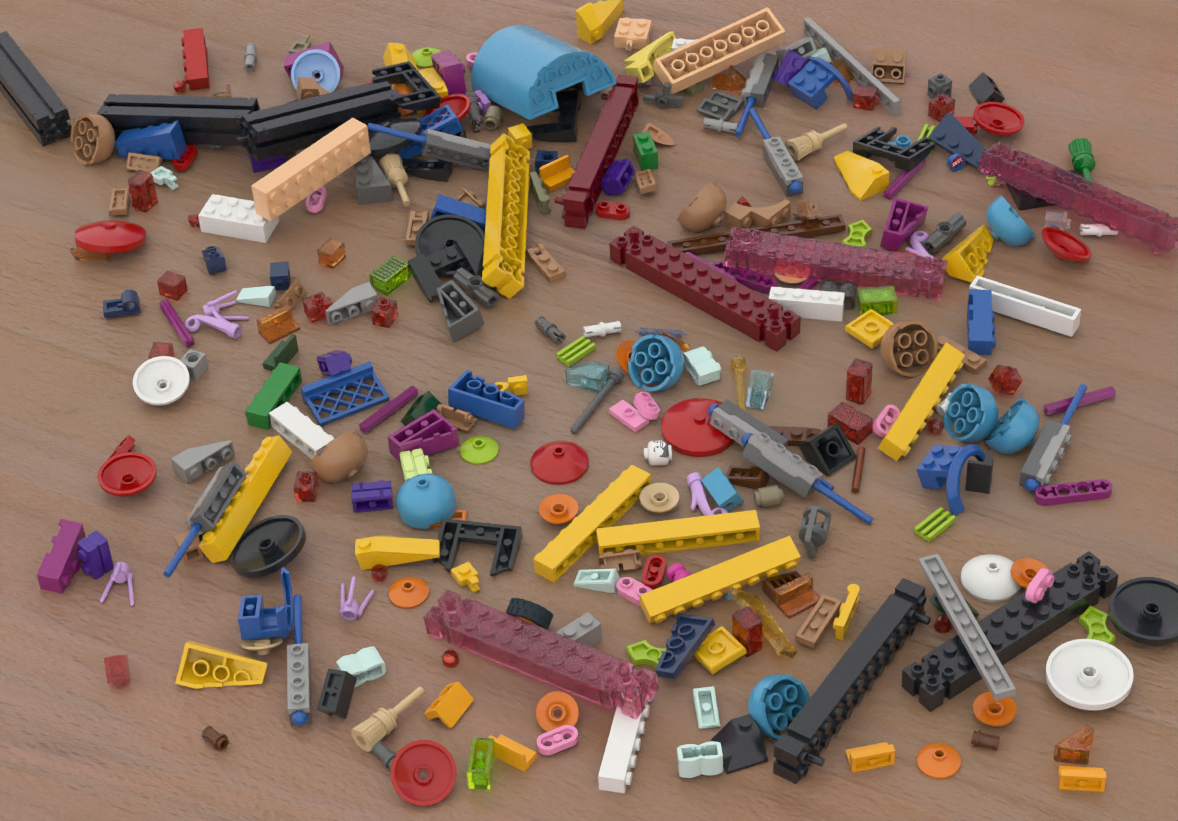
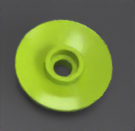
(423, 56)
(479, 450)

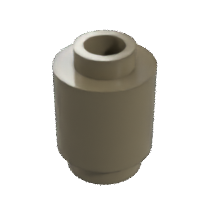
(492, 117)
(768, 496)

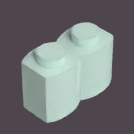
(701, 366)
(364, 665)
(699, 759)

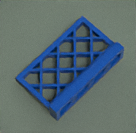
(448, 124)
(338, 384)

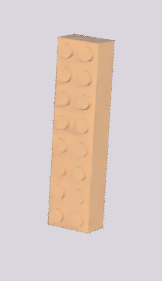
(719, 50)
(311, 169)

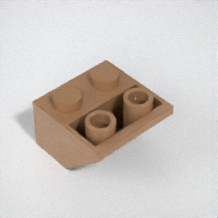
(889, 65)

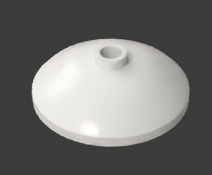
(160, 373)
(989, 578)

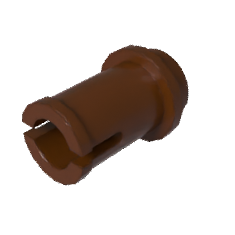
(985, 740)
(219, 741)

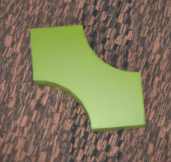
(858, 233)
(1095, 624)
(644, 654)

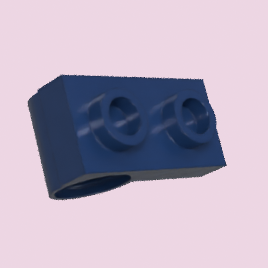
(214, 259)
(126, 305)

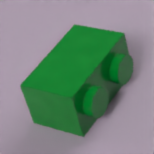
(645, 151)

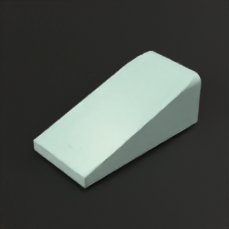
(823, 54)
(257, 296)
(597, 579)
(706, 707)

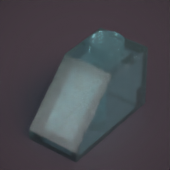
(588, 375)
(759, 388)

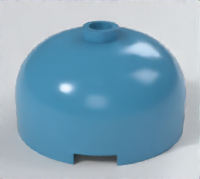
(1007, 224)
(660, 361)
(975, 413)
(1015, 429)
(425, 500)
(776, 702)

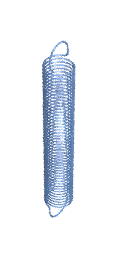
(642, 331)

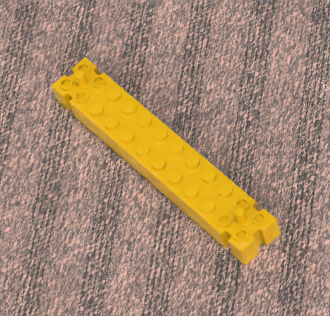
(506, 217)

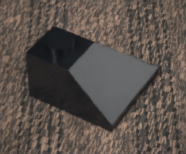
(827, 449)
(741, 744)

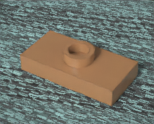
(143, 162)
(645, 181)
(119, 202)

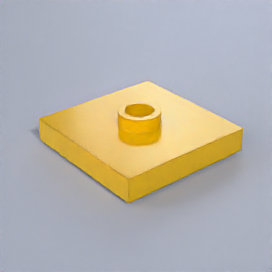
(869, 328)
(719, 650)

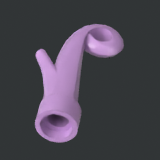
(915, 239)
(231, 329)
(699, 496)

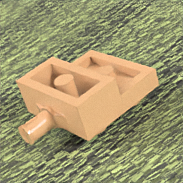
(632, 33)

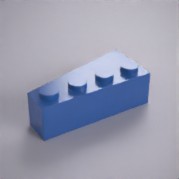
(160, 141)
(486, 400)

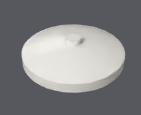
(1089, 674)

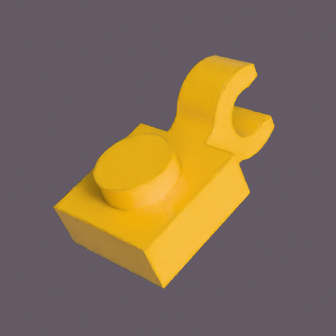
(515, 385)
(466, 575)

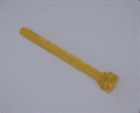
(738, 365)

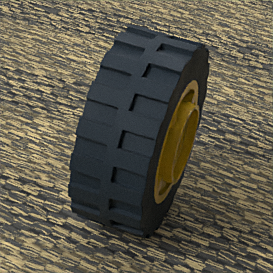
(530, 612)

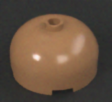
(92, 138)
(704, 209)
(907, 344)
(341, 458)

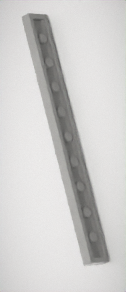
(861, 75)
(967, 627)

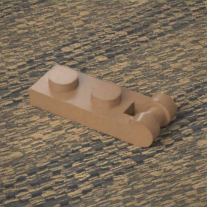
(415, 222)
(545, 263)

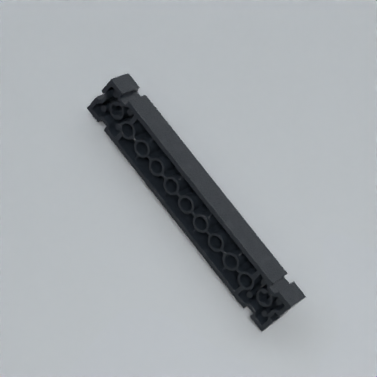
(1011, 630)
(849, 681)

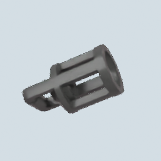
(812, 532)

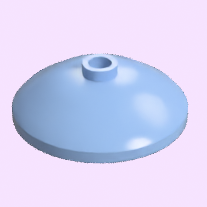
(315, 62)

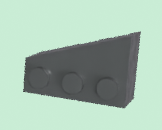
(371, 182)
(459, 311)

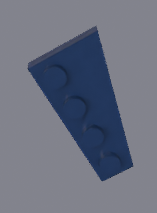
(957, 139)
(684, 642)

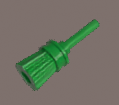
(1082, 156)

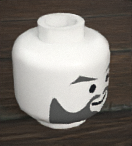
(658, 453)

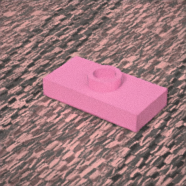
(628, 416)

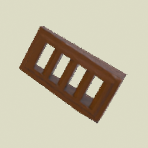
(753, 478)
(772, 583)

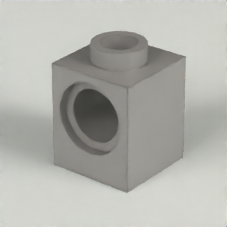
(195, 363)

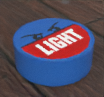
(956, 162)

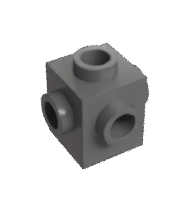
(939, 84)

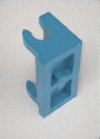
(722, 489)

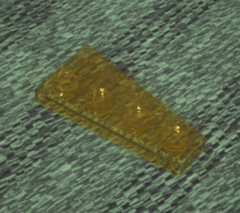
(771, 629)

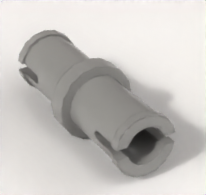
(250, 57)
(720, 125)

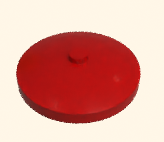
(110, 236)
(689, 429)

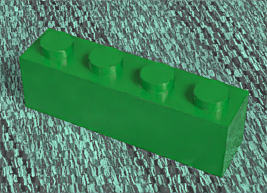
(274, 393)

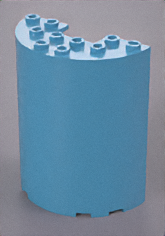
(527, 66)

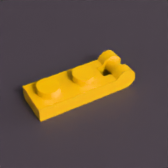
(846, 612)

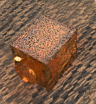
(331, 253)

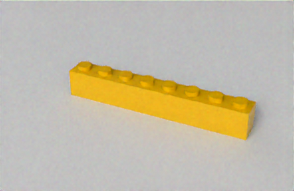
(921, 402)
(260, 476)
(581, 533)
(681, 533)
(718, 579)

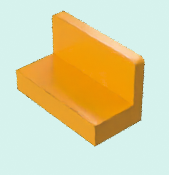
(556, 173)
(450, 704)
(513, 753)
(870, 756)
(1082, 778)

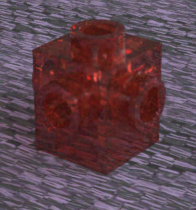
(315, 306)
(1005, 379)

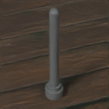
(615, 376)

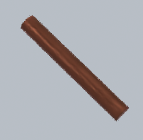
(858, 470)

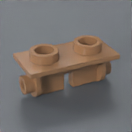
(470, 198)
(807, 210)
(292, 296)
(460, 419)
(628, 559)

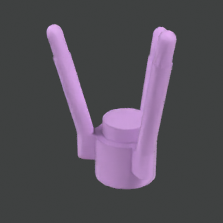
(213, 305)
(120, 575)
(350, 609)

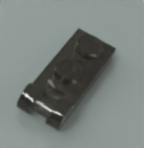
(473, 115)

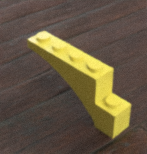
(642, 62)

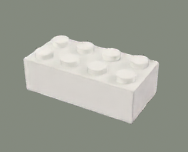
(235, 219)

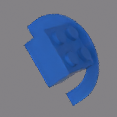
(814, 79)
(945, 464)
(263, 622)

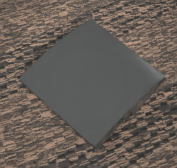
(720, 106)

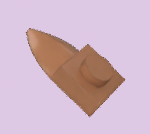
(658, 135)

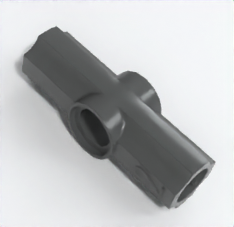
(944, 233)
(476, 287)

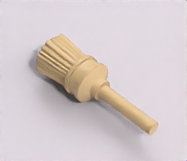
(810, 142)
(395, 174)
(381, 722)

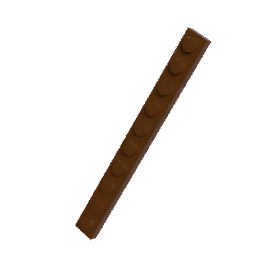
(799, 228)

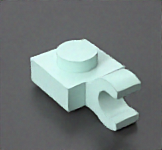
(162, 175)

